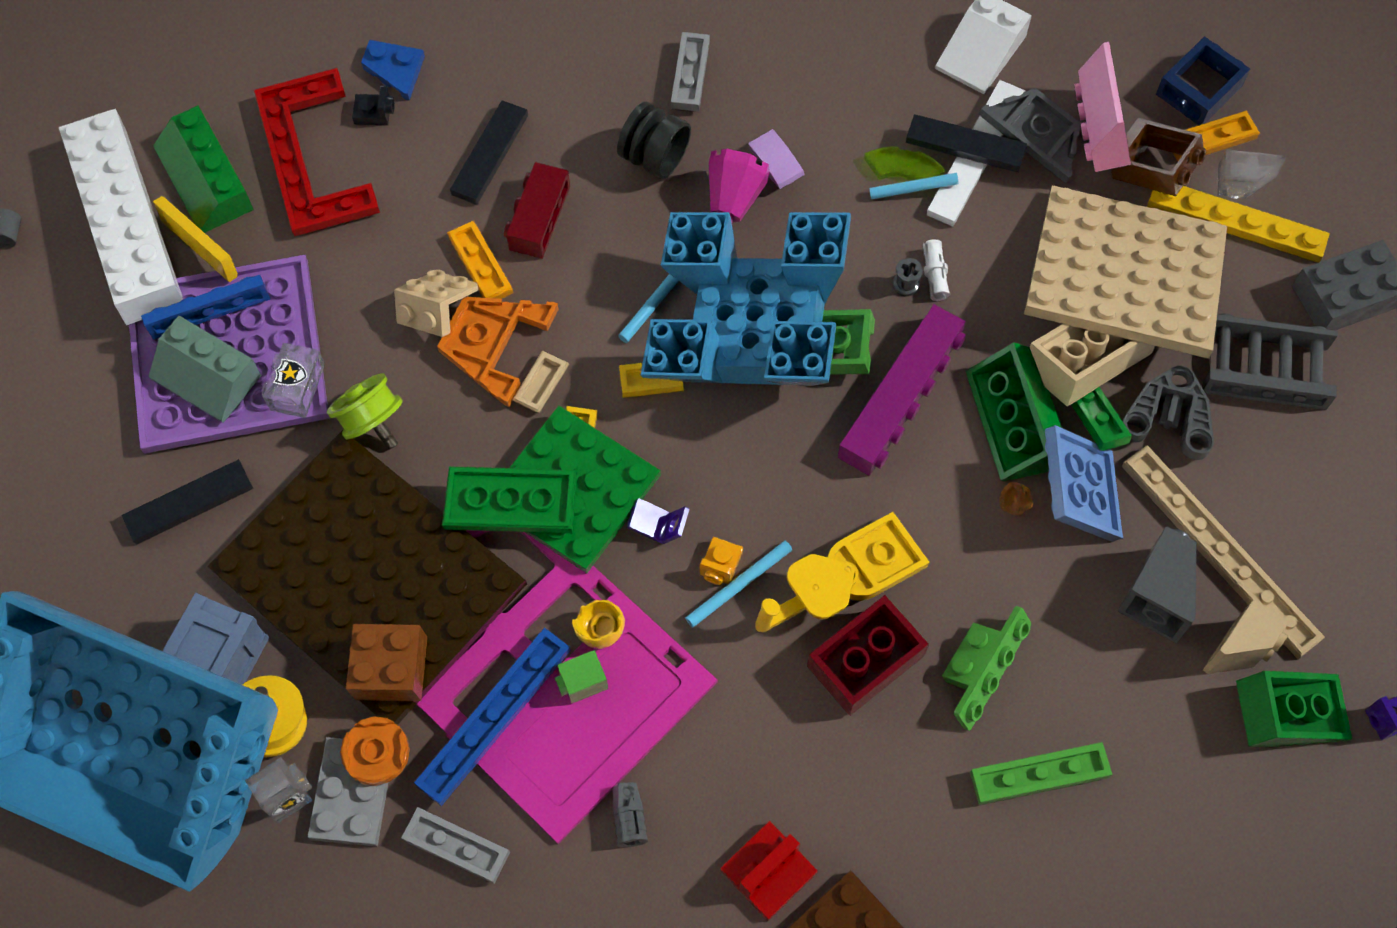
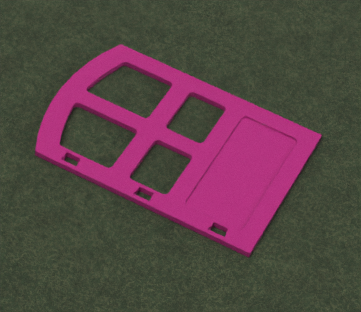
(566, 755)

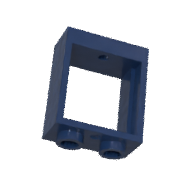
(1197, 106)

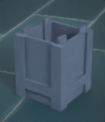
(217, 639)

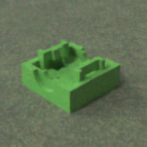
(851, 340)

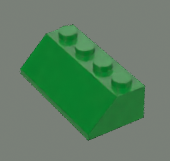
(201, 171)
(1013, 410)

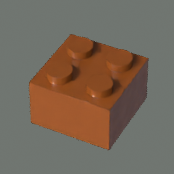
(386, 662)

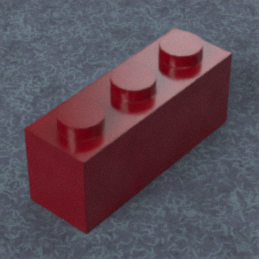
(537, 210)

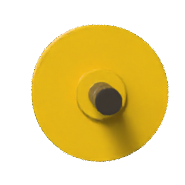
(291, 715)

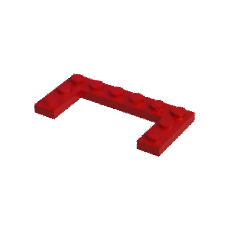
(303, 210)

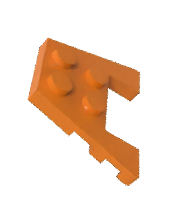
(481, 334)

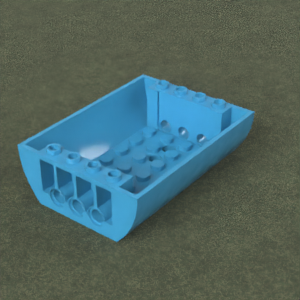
(114, 776)

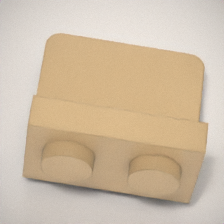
(426, 301)

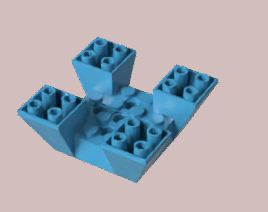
(786, 294)

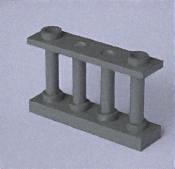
(1267, 388)

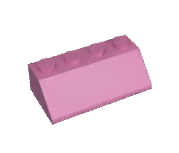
(1102, 112)

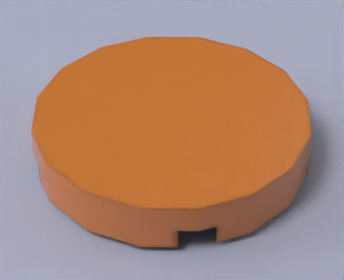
(375, 751)

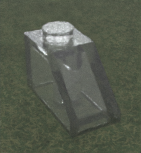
(1246, 172)

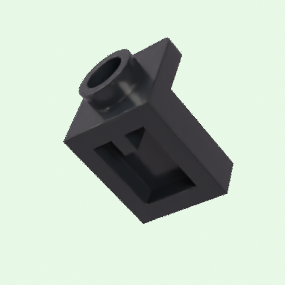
(373, 108)

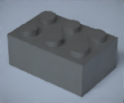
(1349, 287)

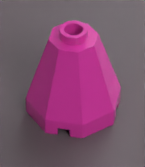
(735, 182)

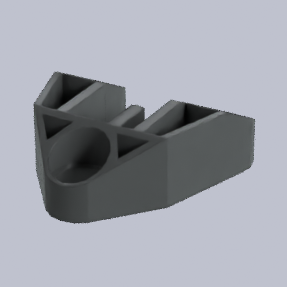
(1197, 417)

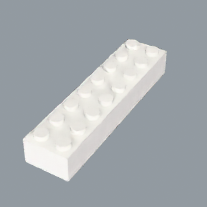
(120, 216)

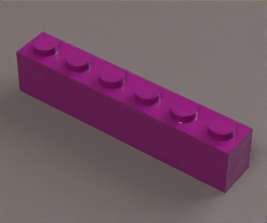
(901, 390)

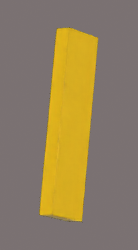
(196, 238)

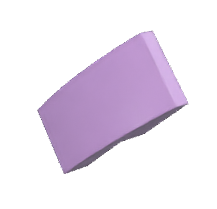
(782, 163)

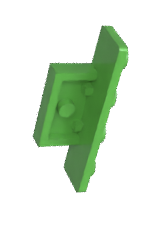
(981, 663)

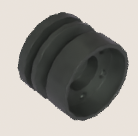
(654, 140)

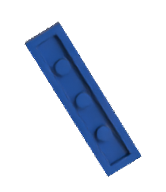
(208, 306)

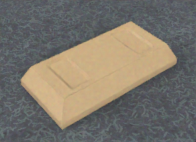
(540, 382)

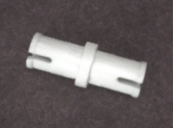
(936, 270)

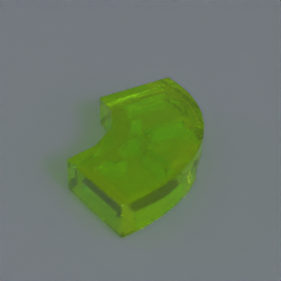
(902, 163)

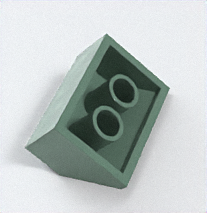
(202, 369)

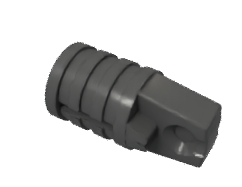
(628, 815)

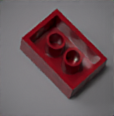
(867, 655)

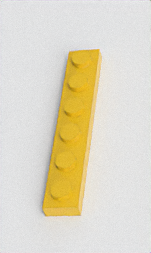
(1245, 222)

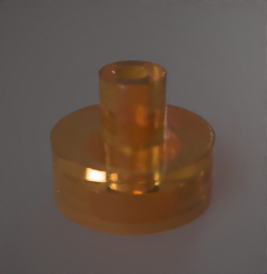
(1015, 498)

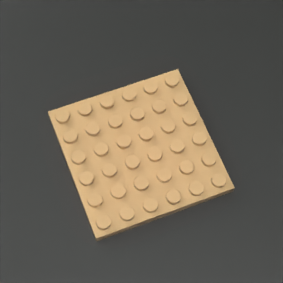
(1128, 271)

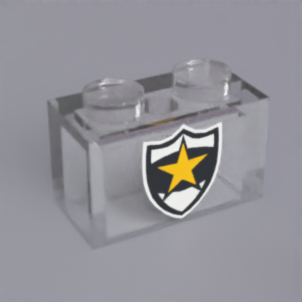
(293, 380)
(280, 789)

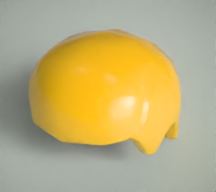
(599, 624)

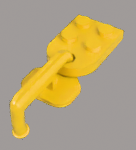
(853, 570)

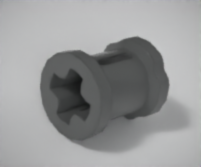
(910, 279)

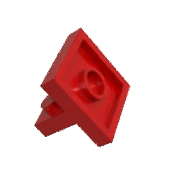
(769, 870)

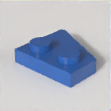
(394, 65)

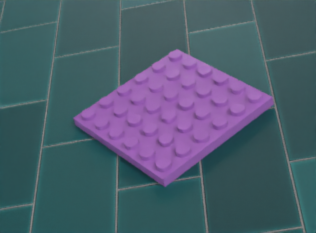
(256, 331)

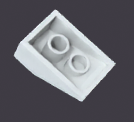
(984, 43)

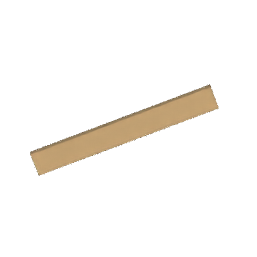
(1219, 547)

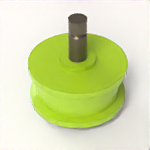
(365, 408)

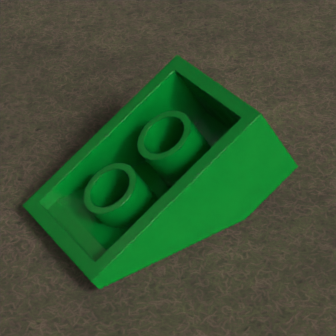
(1293, 708)

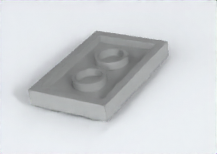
(343, 806)

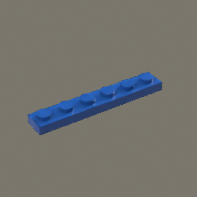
(492, 717)

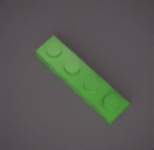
(1040, 773)

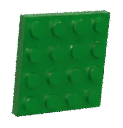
(606, 483)

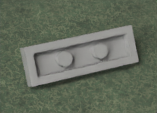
(690, 71)
(455, 845)

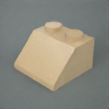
(1251, 638)

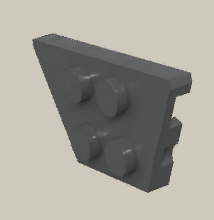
(1040, 124)

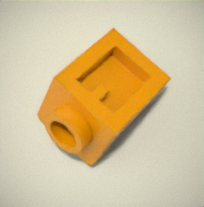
(720, 561)

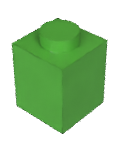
(581, 677)

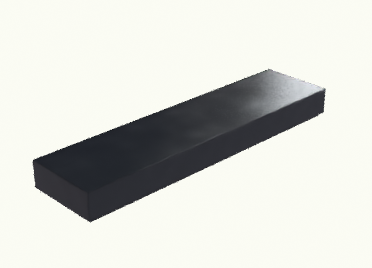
(966, 143)
(489, 152)
(187, 502)

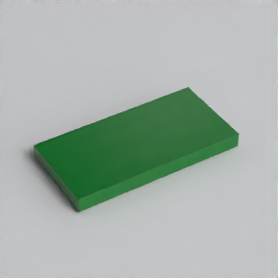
(510, 499)

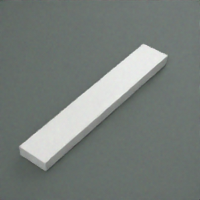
(951, 199)

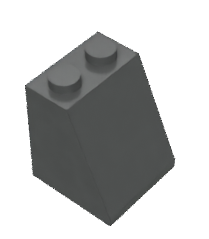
(1165, 587)

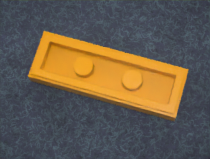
(1226, 132)
(479, 261)

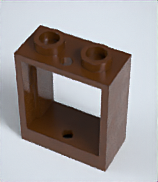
(1166, 138)

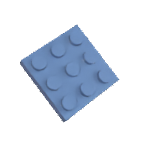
(1083, 484)

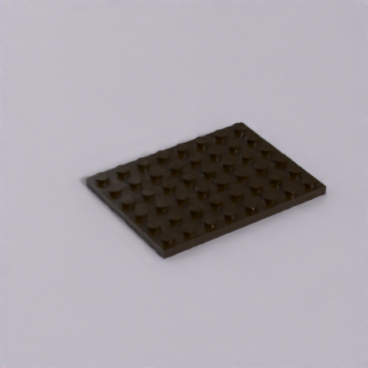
(365, 549)

